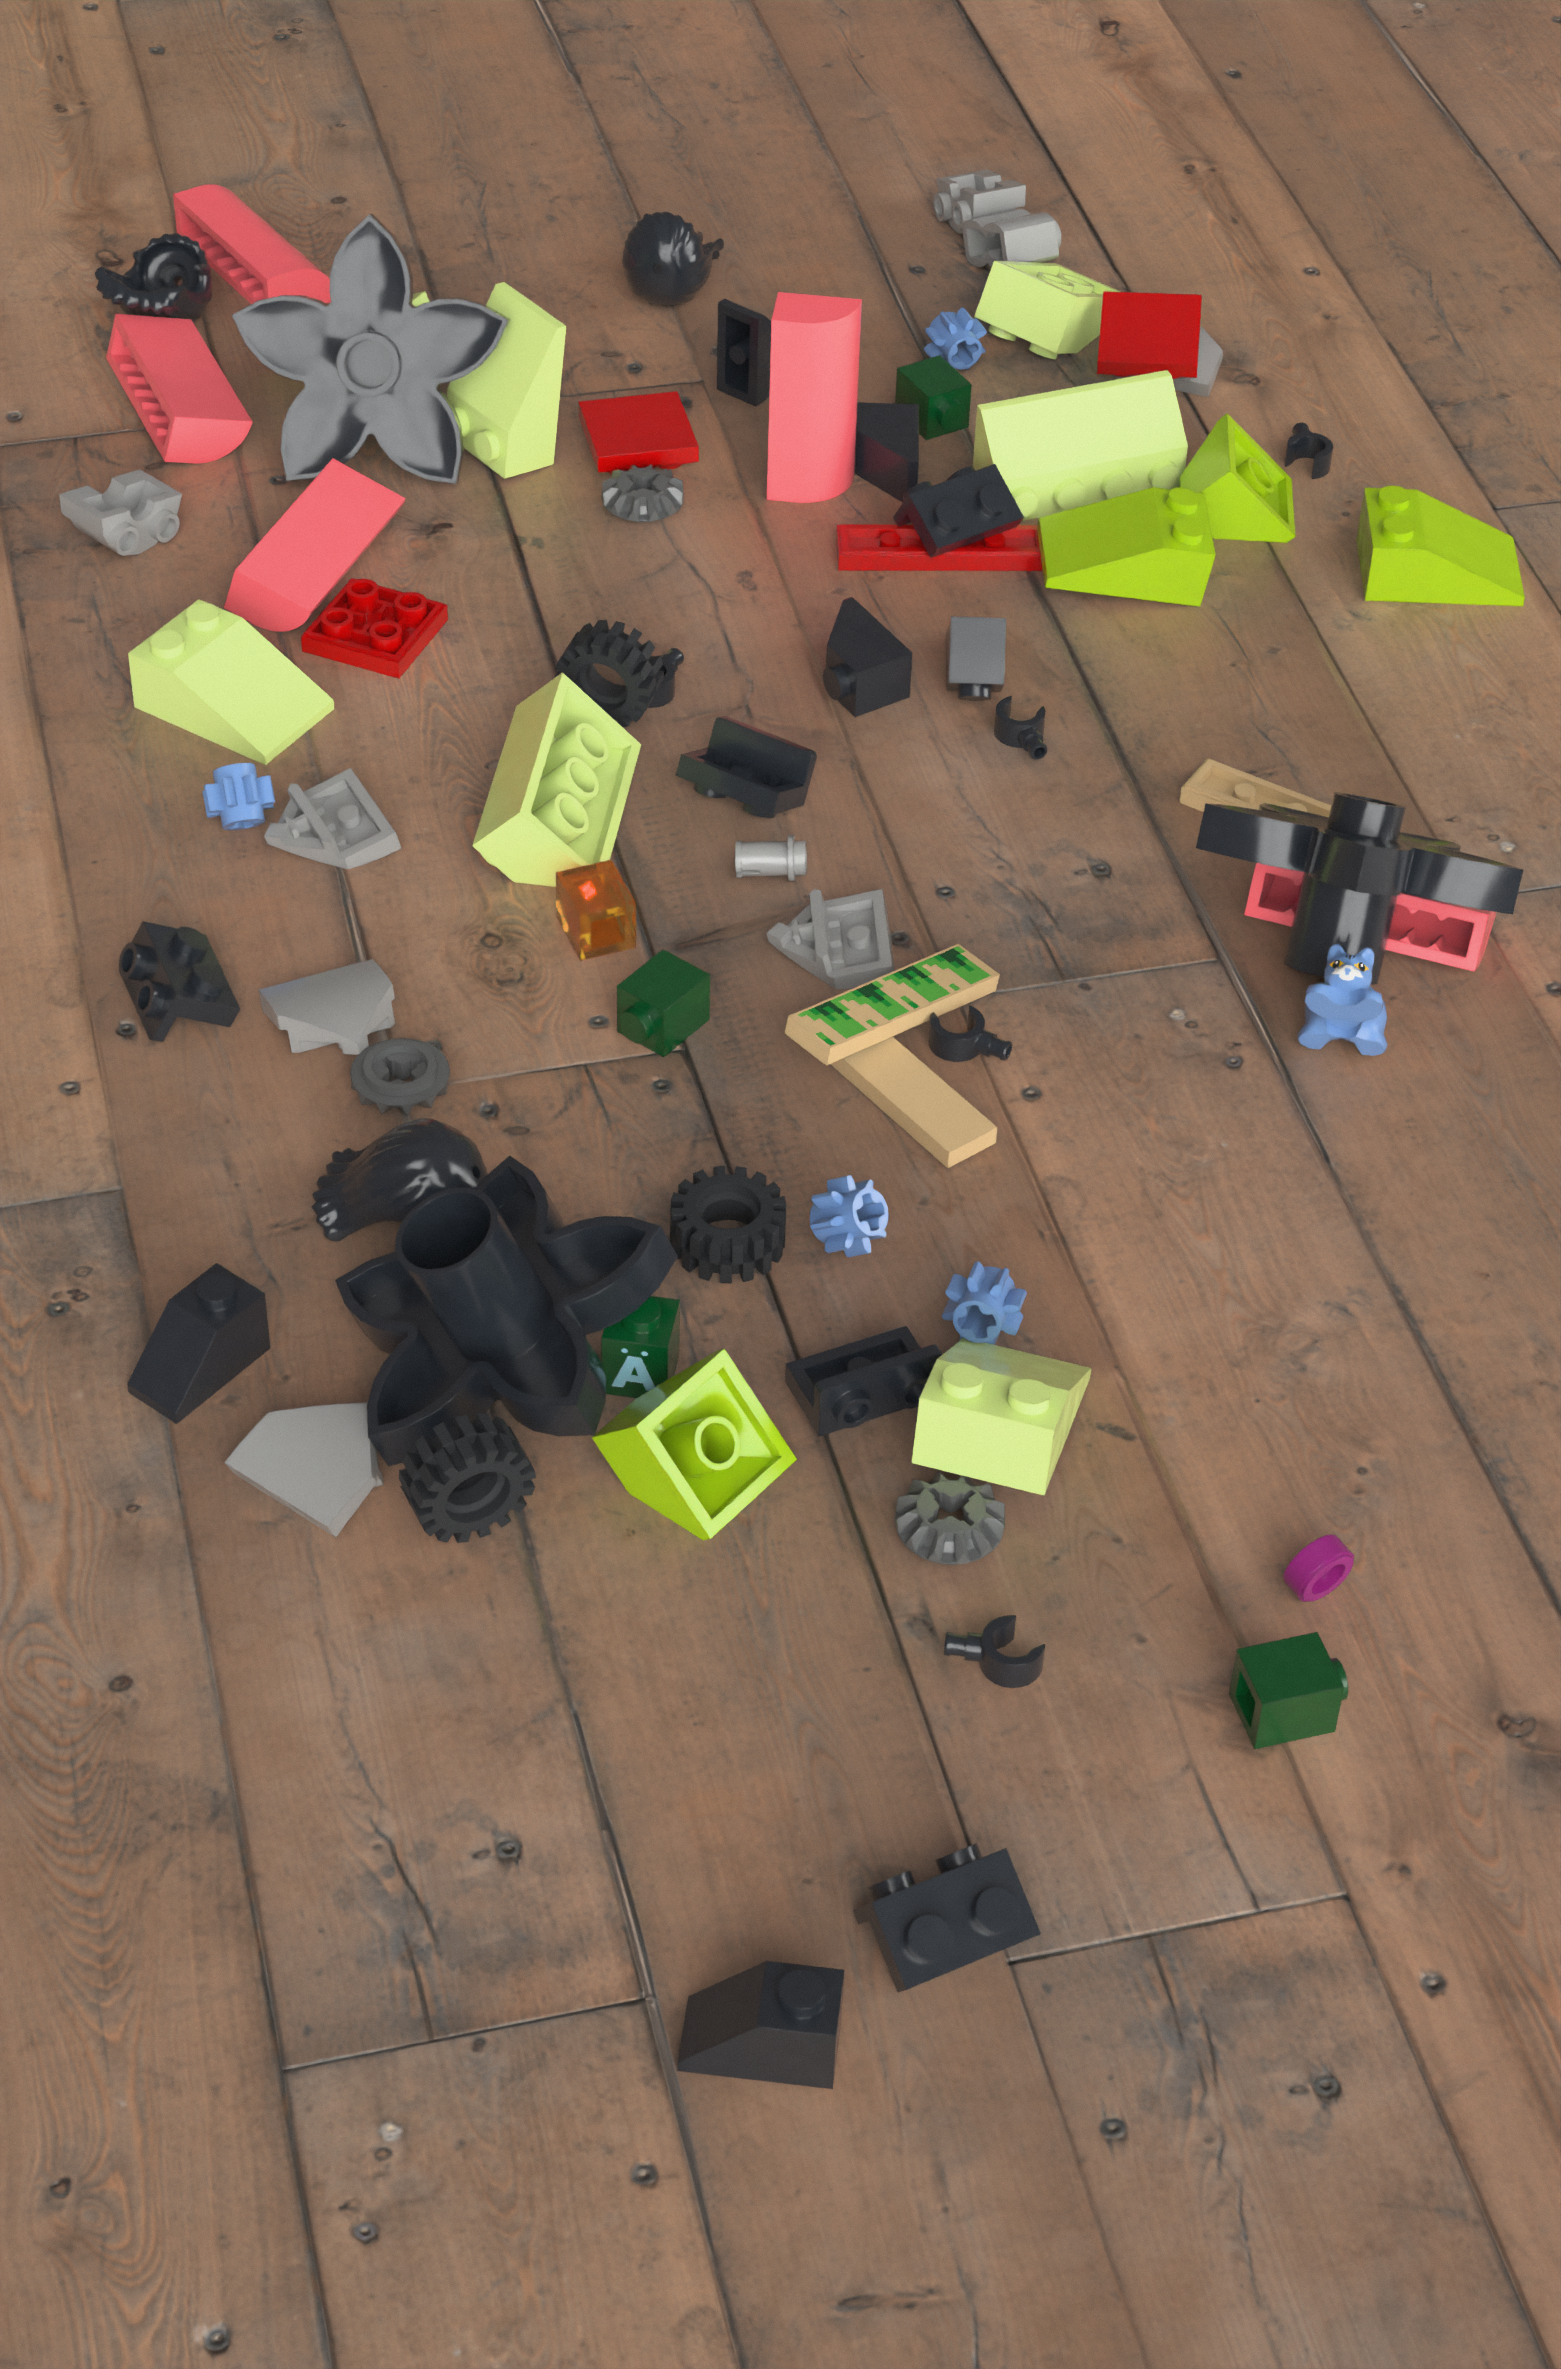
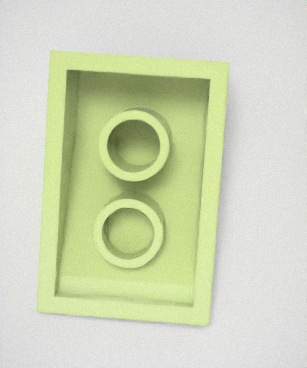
(1043, 305)
(514, 396)
(225, 683)
(997, 1414)

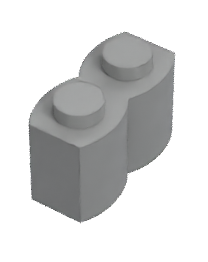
(1011, 237)

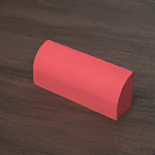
(245, 246)
(177, 388)
(813, 397)
(310, 548)
(1418, 928)

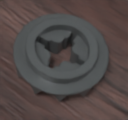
(642, 494)
(402, 1059)
(949, 1539)

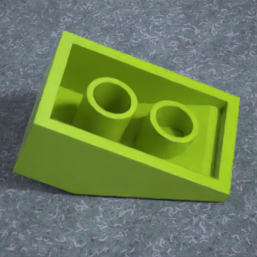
(1131, 546)
(1432, 553)

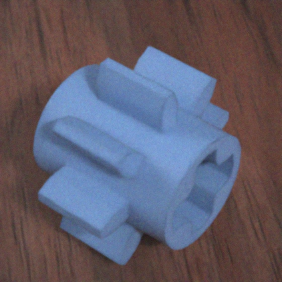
(956, 339)
(238, 796)
(849, 1216)
(984, 1304)

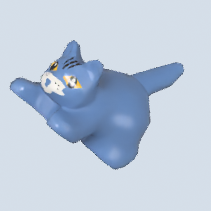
(1345, 1005)

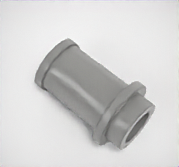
(771, 858)

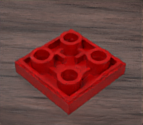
(1149, 334)
(638, 432)
(375, 627)

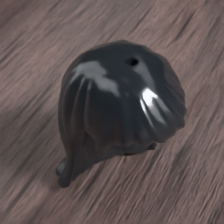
(667, 259)
(152, 282)
(394, 1176)

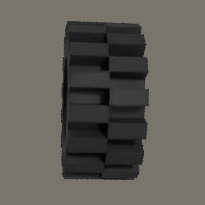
(623, 655)
(728, 1199)
(467, 1478)

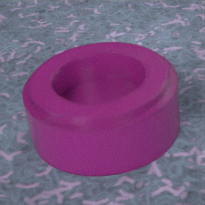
(1319, 1568)

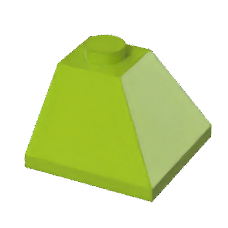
(1242, 487)
(696, 1446)

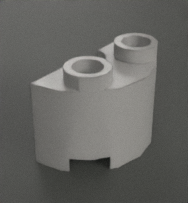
(975, 196)
(128, 515)

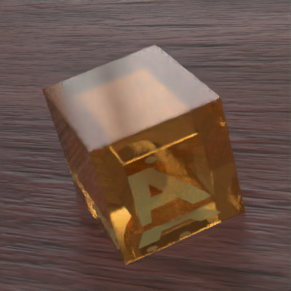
(595, 910)

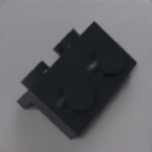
(960, 510)
(751, 768)
(175, 976)
(861, 1380)
(950, 1918)

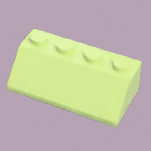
(1084, 442)
(556, 786)

